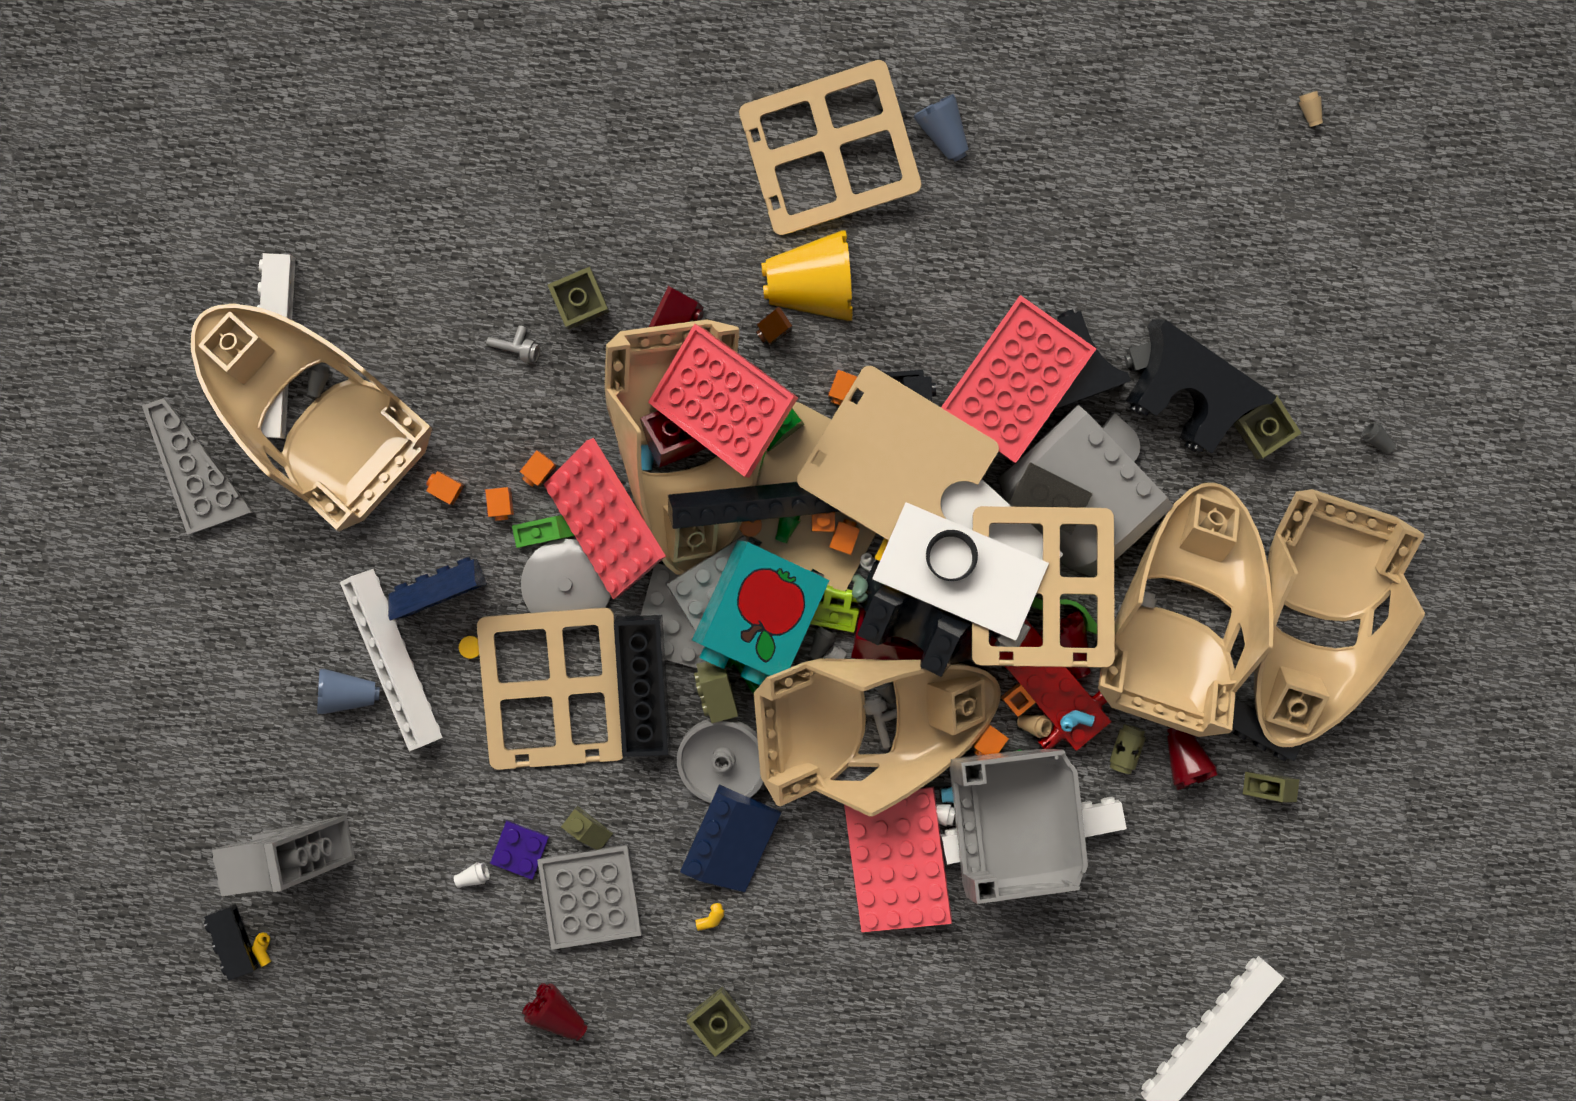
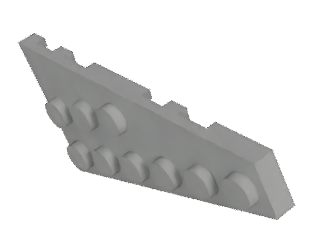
(197, 482)

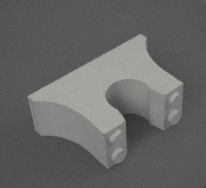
(283, 857)

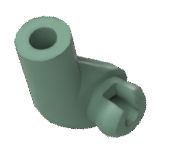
(859, 588)

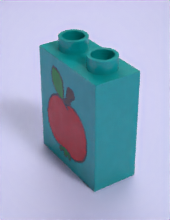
(758, 612)

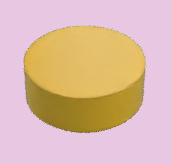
(469, 647)

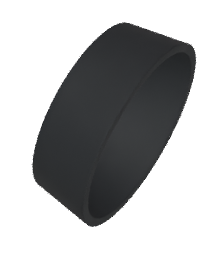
(959, 534)

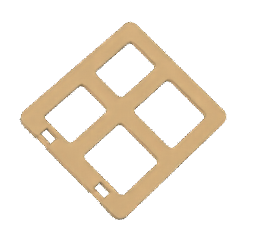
(829, 142)
(1054, 585)
(557, 687)

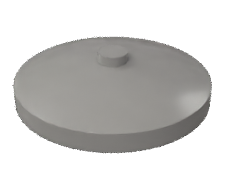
(562, 579)
(720, 755)

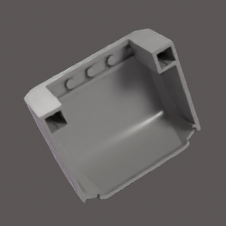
(1092, 460)
(1018, 824)

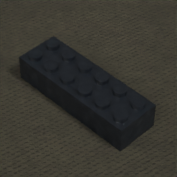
(642, 685)

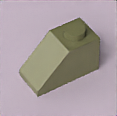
(1271, 787)
(586, 829)

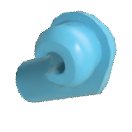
(1074, 718)

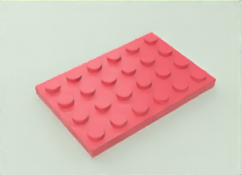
(1019, 377)
(722, 400)
(604, 519)
(899, 865)

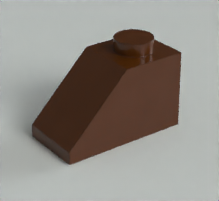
(773, 327)

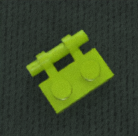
(836, 615)

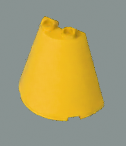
(812, 278)

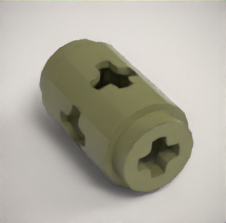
(1132, 739)

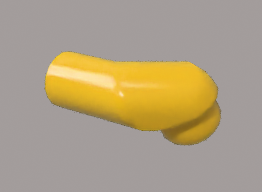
(713, 919)
(259, 948)

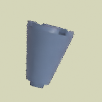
(944, 127)
(344, 692)

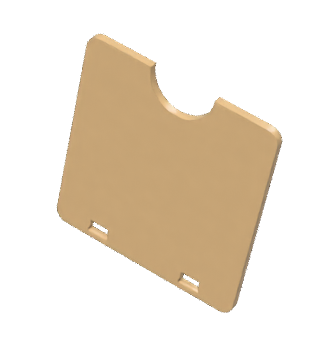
(892, 453)
(805, 546)

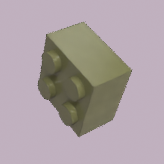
(578, 298)
(1267, 428)
(715, 692)
(718, 1021)

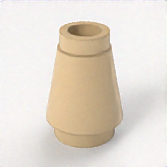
(1311, 108)
(1035, 724)

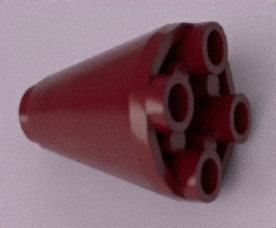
(1074, 635)
(1188, 760)
(554, 1013)

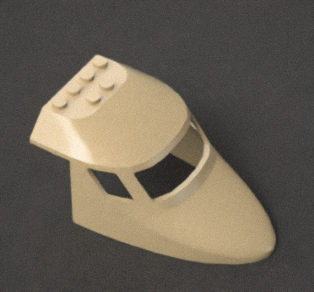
(632, 373)
(343, 446)
(1334, 566)
(1170, 663)
(816, 720)

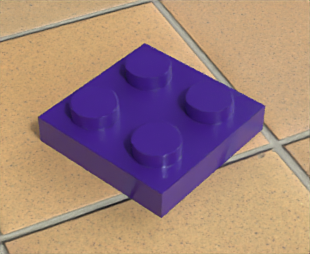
(519, 849)

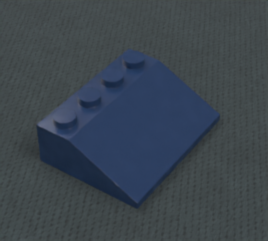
(435, 589)
(730, 840)

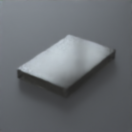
(1045, 489)

